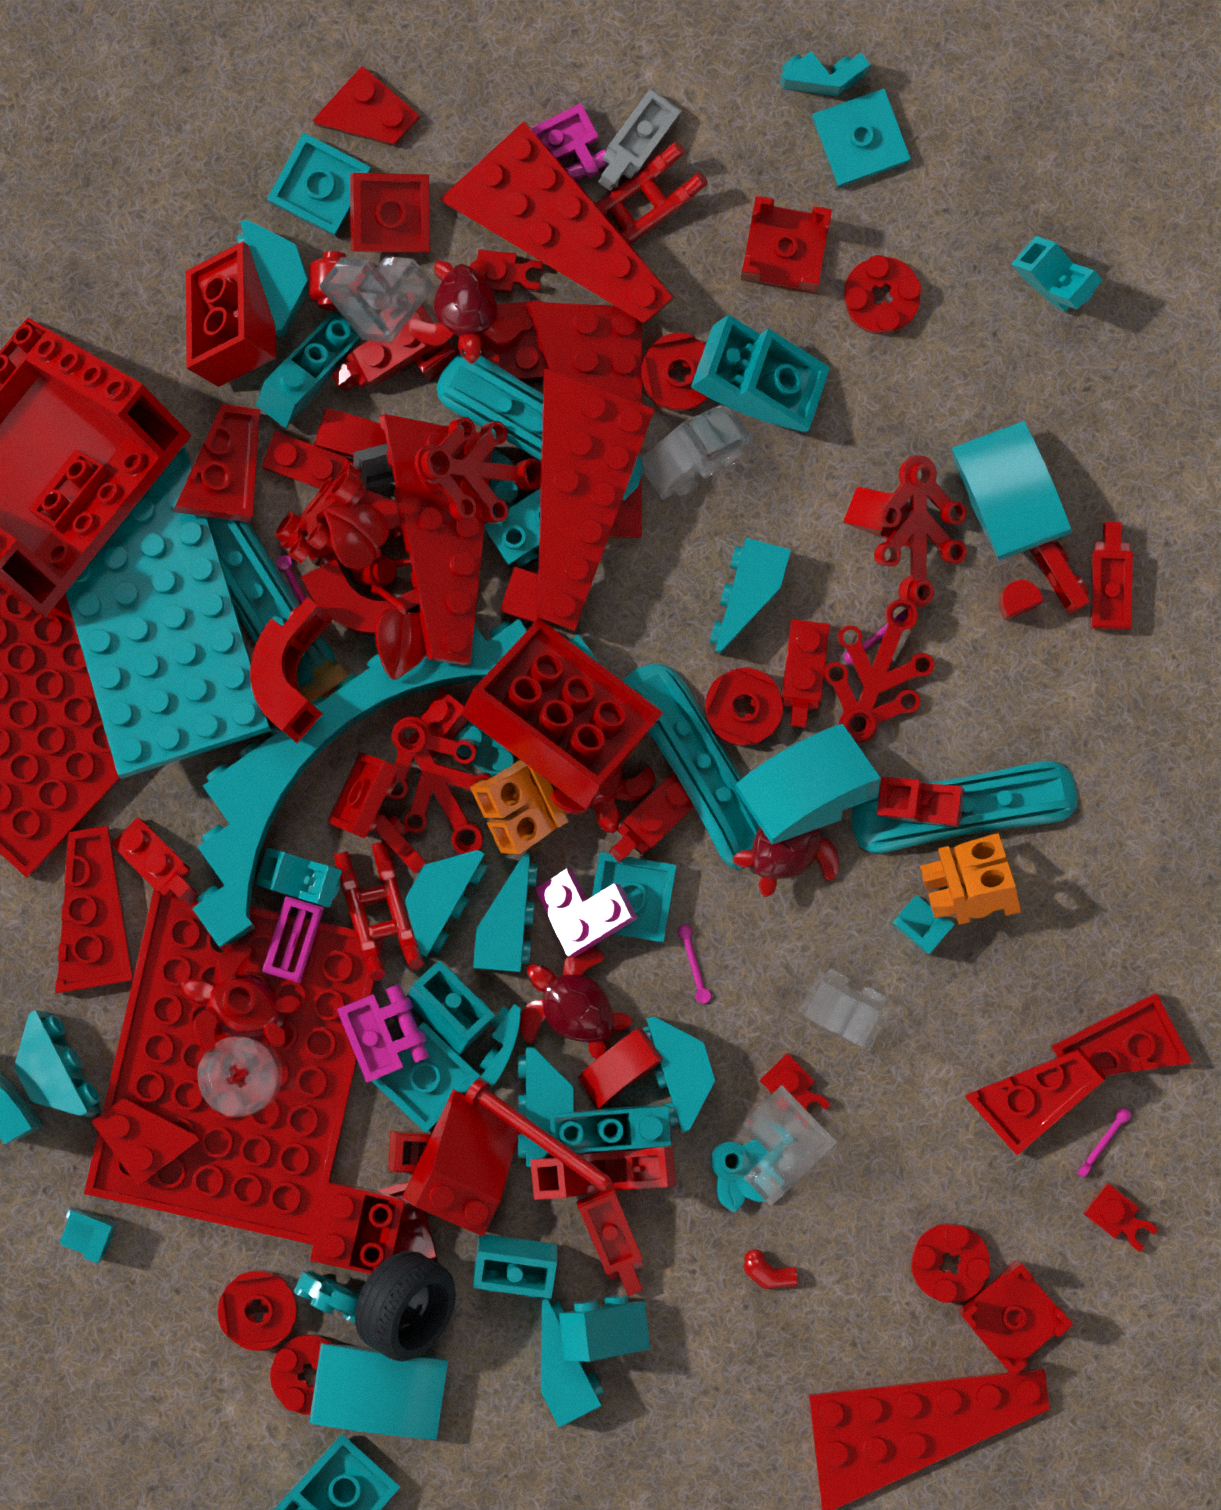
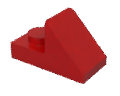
(862, 509)

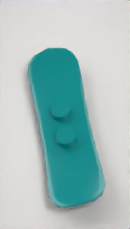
(492, 394)
(259, 588)
(697, 759)
(991, 802)

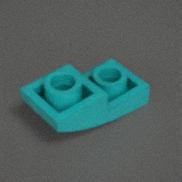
(507, 1030)

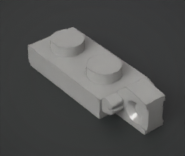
(638, 138)

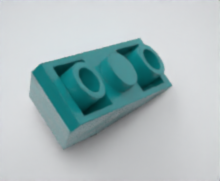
(279, 273)
(439, 896)
(52, 1069)
(682, 1070)
(545, 1094)

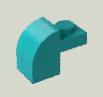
(1055, 275)
(299, 877)

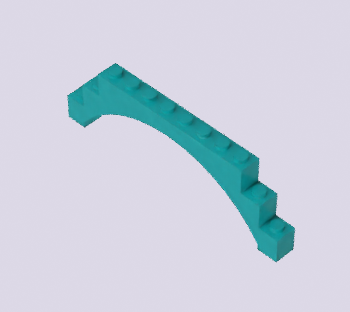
(258, 782)

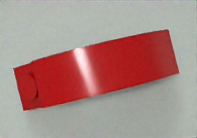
(347, 607)
(276, 666)
(627, 1169)

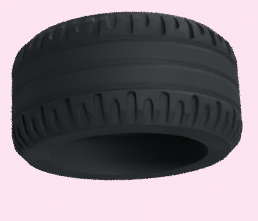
(405, 1306)

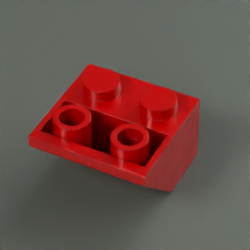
(356, 1227)

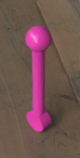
(284, 563)
(876, 637)
(702, 994)
(1123, 1115)

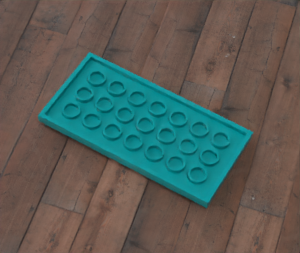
(164, 635)

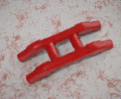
(645, 181)
(387, 891)

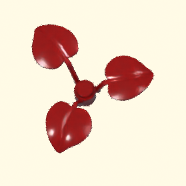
(356, 540)

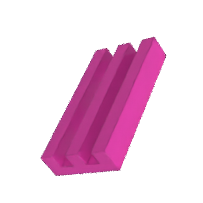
(308, 943)

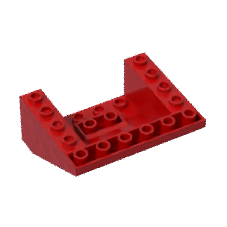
(72, 459)

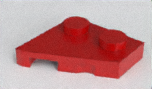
(367, 110)
(142, 1139)

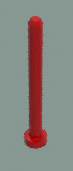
(480, 1094)

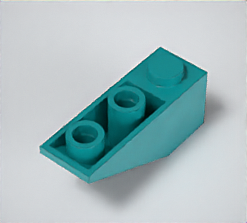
(307, 370)
(756, 583)
(502, 929)
(613, 1128)
(564, 1383)

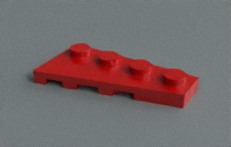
(93, 923)

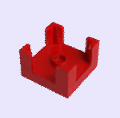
(785, 246)
(1014, 1317)

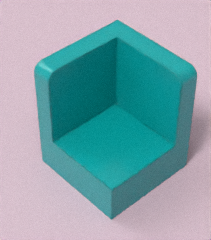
(920, 927)
(87, 1234)

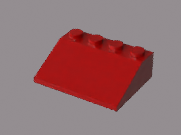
(561, 713)

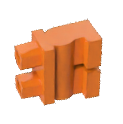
(519, 807)
(975, 880)

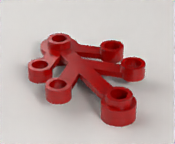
(474, 470)
(918, 526)
(294, 527)
(875, 677)
(435, 778)

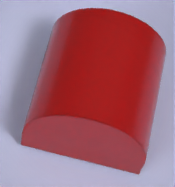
(1019, 598)

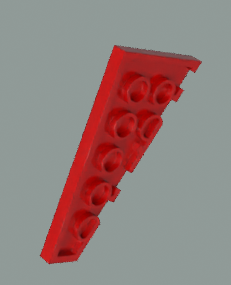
(543, 210)
(602, 350)
(585, 470)
(441, 549)
(894, 1430)

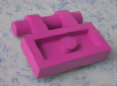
(570, 134)
(371, 1037)

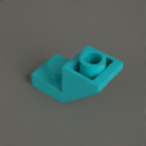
(810, 75)

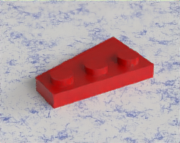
(225, 468)
(1129, 1040)
(1036, 1098)

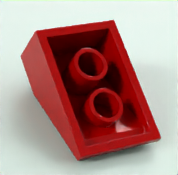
(227, 317)
(464, 1165)

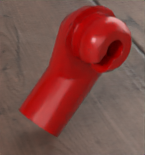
(765, 1275)

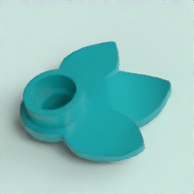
(730, 1184)

